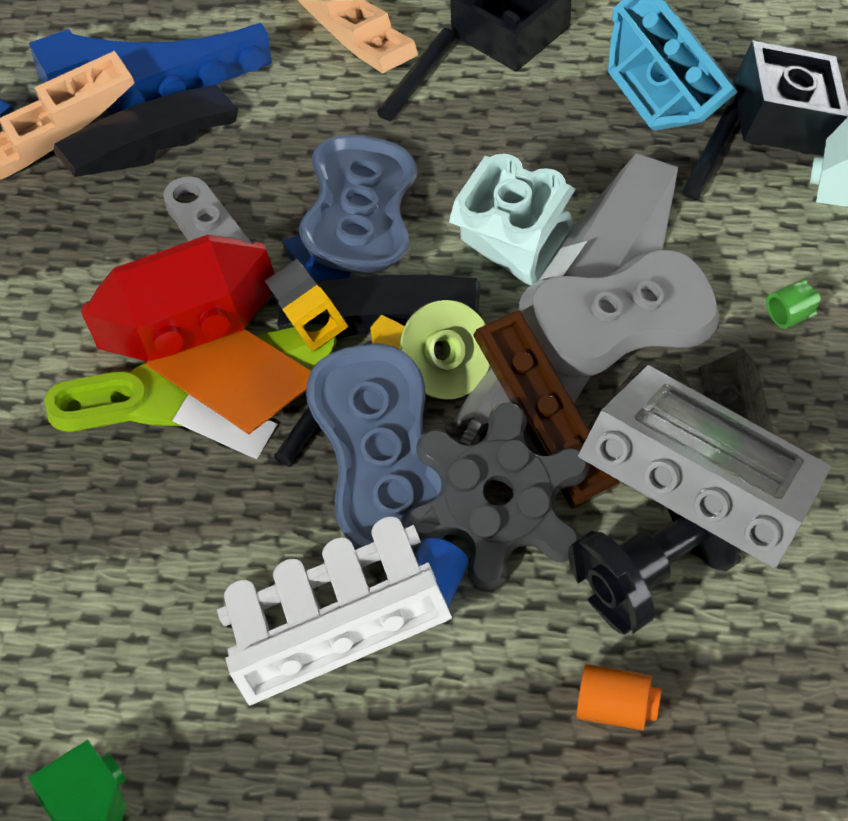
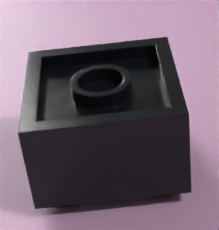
(510, 28)
(789, 97)

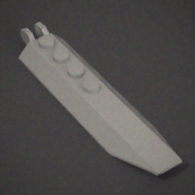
(619, 225)

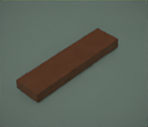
(537, 389)

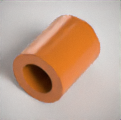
(617, 697)

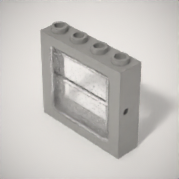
(706, 464)

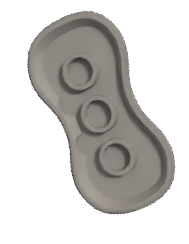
(645, 303)

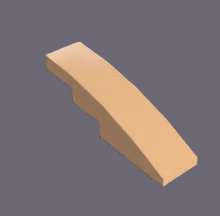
(364, 31)
(62, 109)

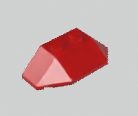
(179, 297)

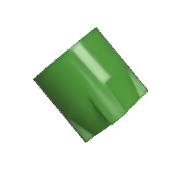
(792, 304)

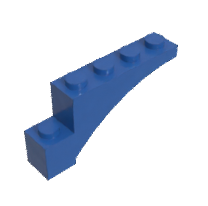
(158, 66)

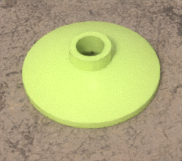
(462, 362)

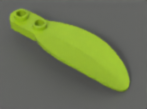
(147, 394)

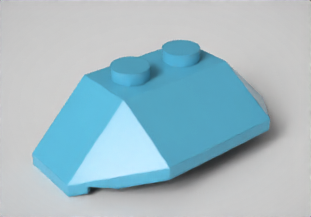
(664, 66)

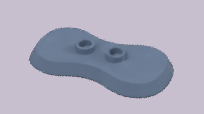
(358, 204)
(372, 412)

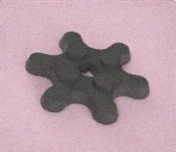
(488, 528)

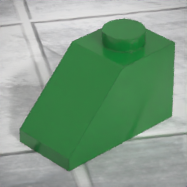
(81, 786)

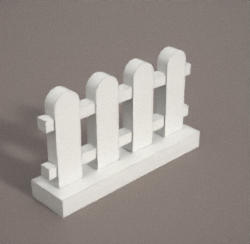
(340, 633)

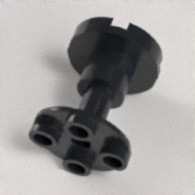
(628, 571)

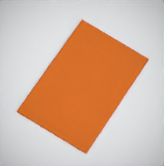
(237, 378)

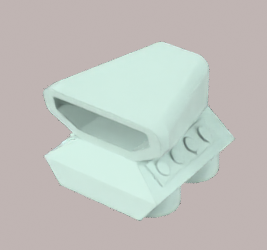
(514, 215)

